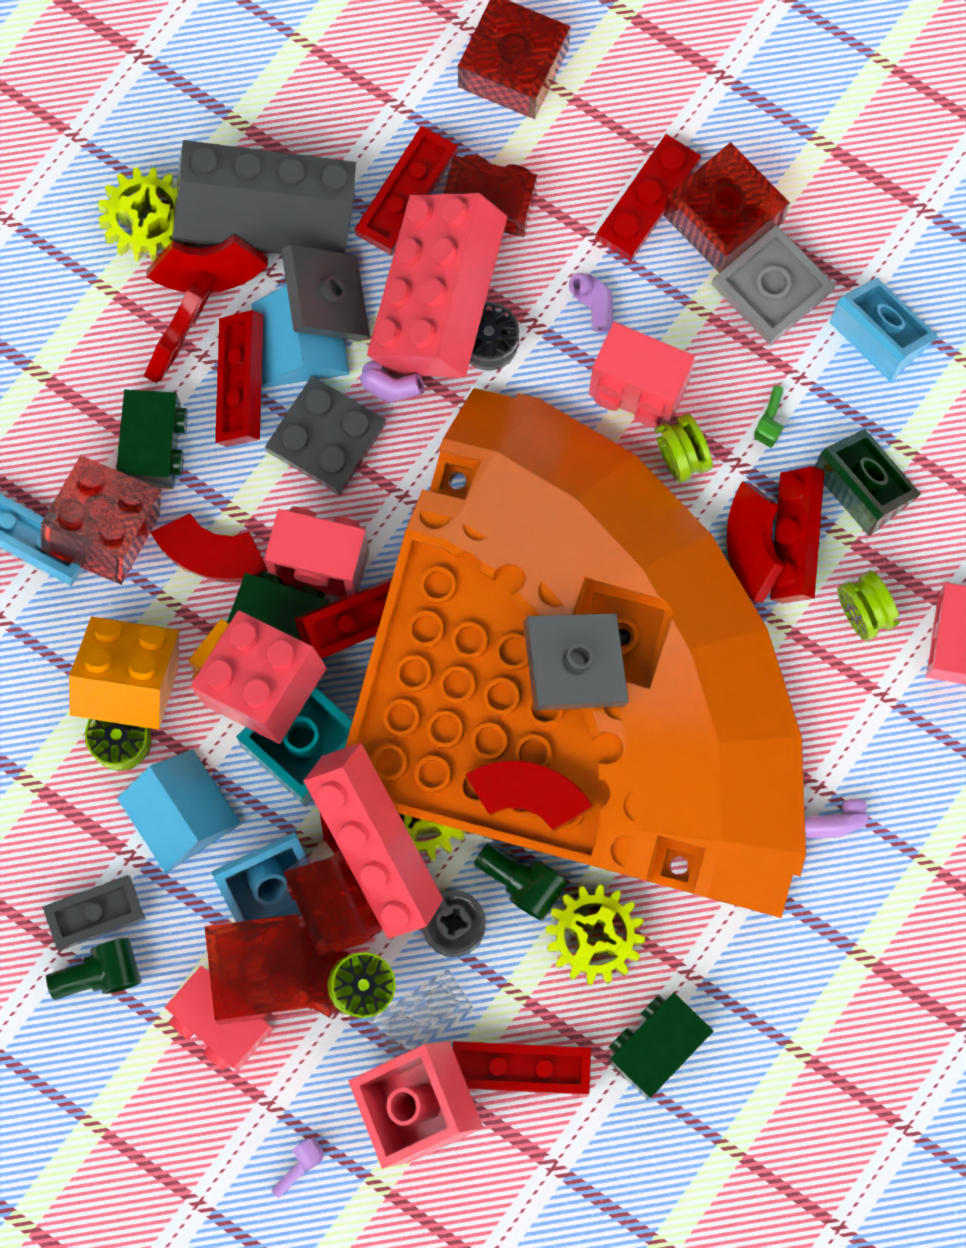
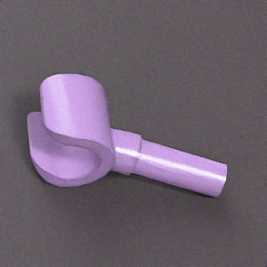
(309, 1155)

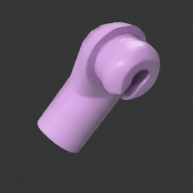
(596, 297)
(387, 388)
(837, 826)

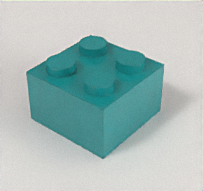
(314, 733)

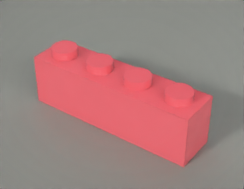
(374, 840)

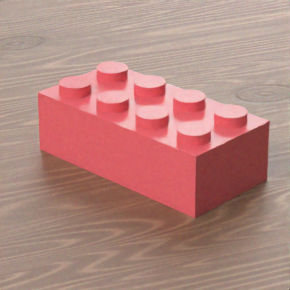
(437, 285)

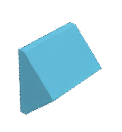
(881, 327)
(291, 355)
(178, 809)
(257, 883)

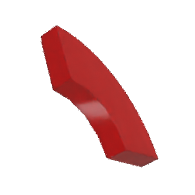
(229, 262)
(186, 315)
(751, 543)
(209, 554)
(529, 788)

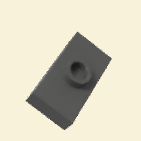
(93, 913)

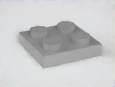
(773, 285)

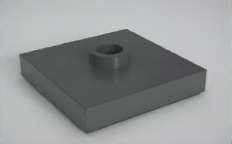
(325, 293)
(575, 661)

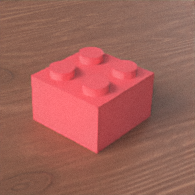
(640, 376)
(317, 552)
(258, 676)
(415, 1104)

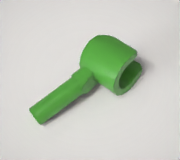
(767, 428)

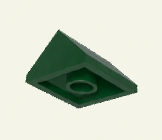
(865, 480)

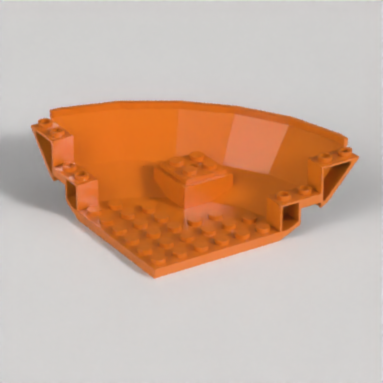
(580, 526)

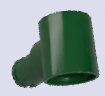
(531, 887)
(107, 969)

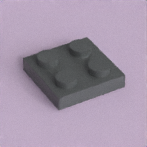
(325, 435)

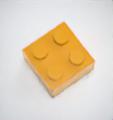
(124, 672)

